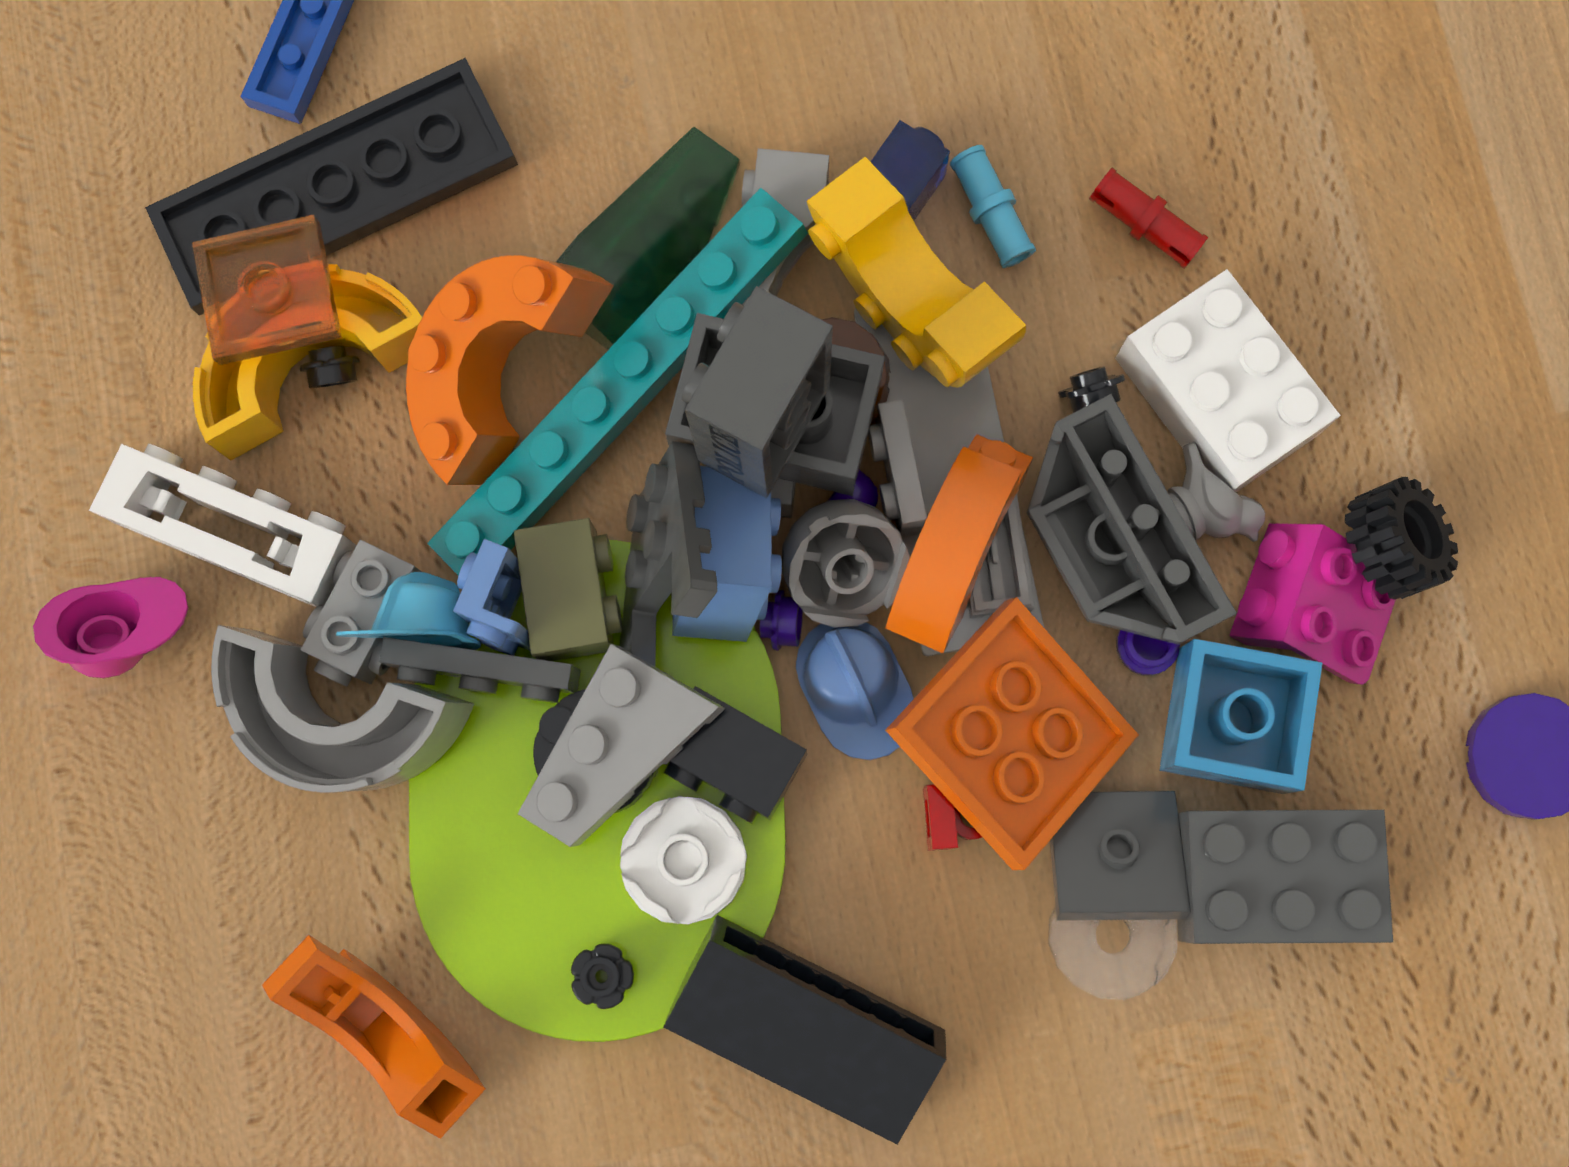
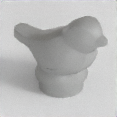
(1211, 504)

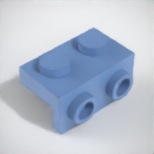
(488, 597)

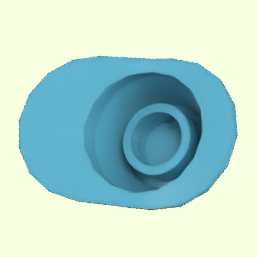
(420, 610)

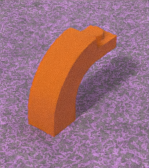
(956, 541)
(381, 1029)

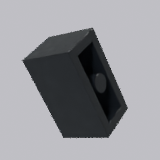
(740, 760)

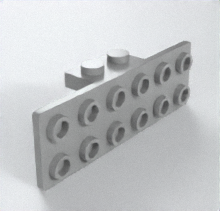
(919, 440)

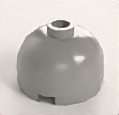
(843, 562)

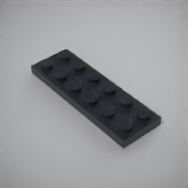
(347, 172)

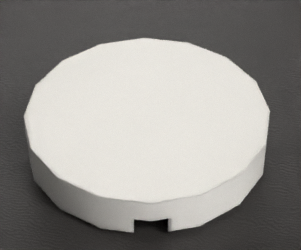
(683, 860)

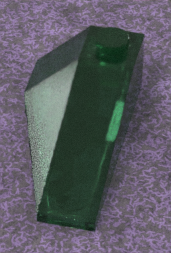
(654, 230)

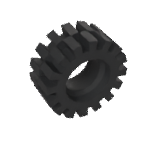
(1401, 538)

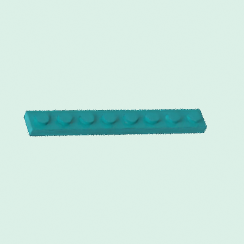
(621, 381)

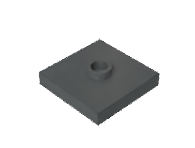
(1121, 859)

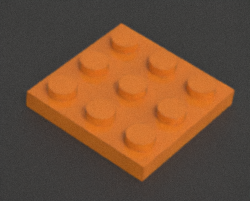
(1013, 733)

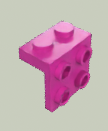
(1313, 601)

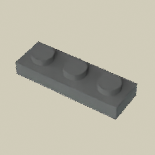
(479, 669)

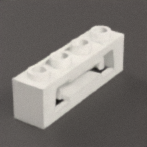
(139, 486)

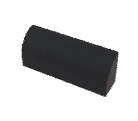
(807, 1030)

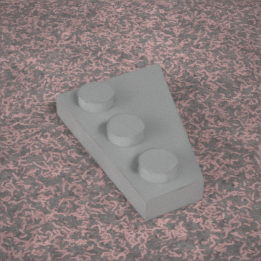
(612, 743)

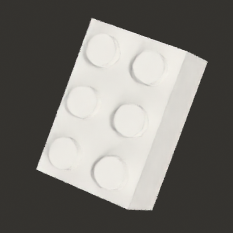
(1226, 382)

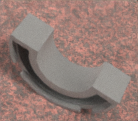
(293, 741)

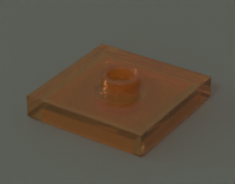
(266, 290)

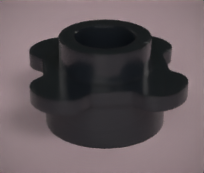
(1091, 387)

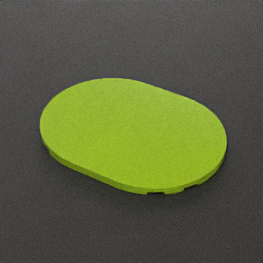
(520, 905)

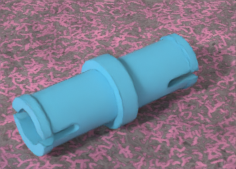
(992, 206)

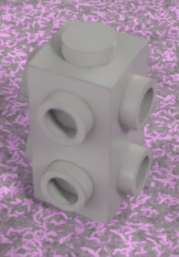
(352, 606)

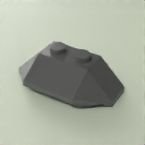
(1121, 532)

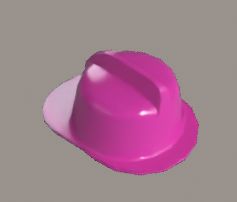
(111, 624)

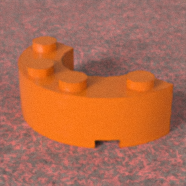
(464, 348)

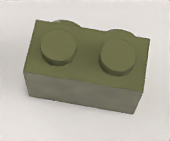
(566, 589)

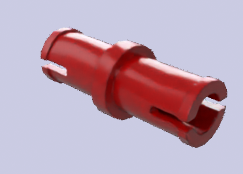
(1148, 218)

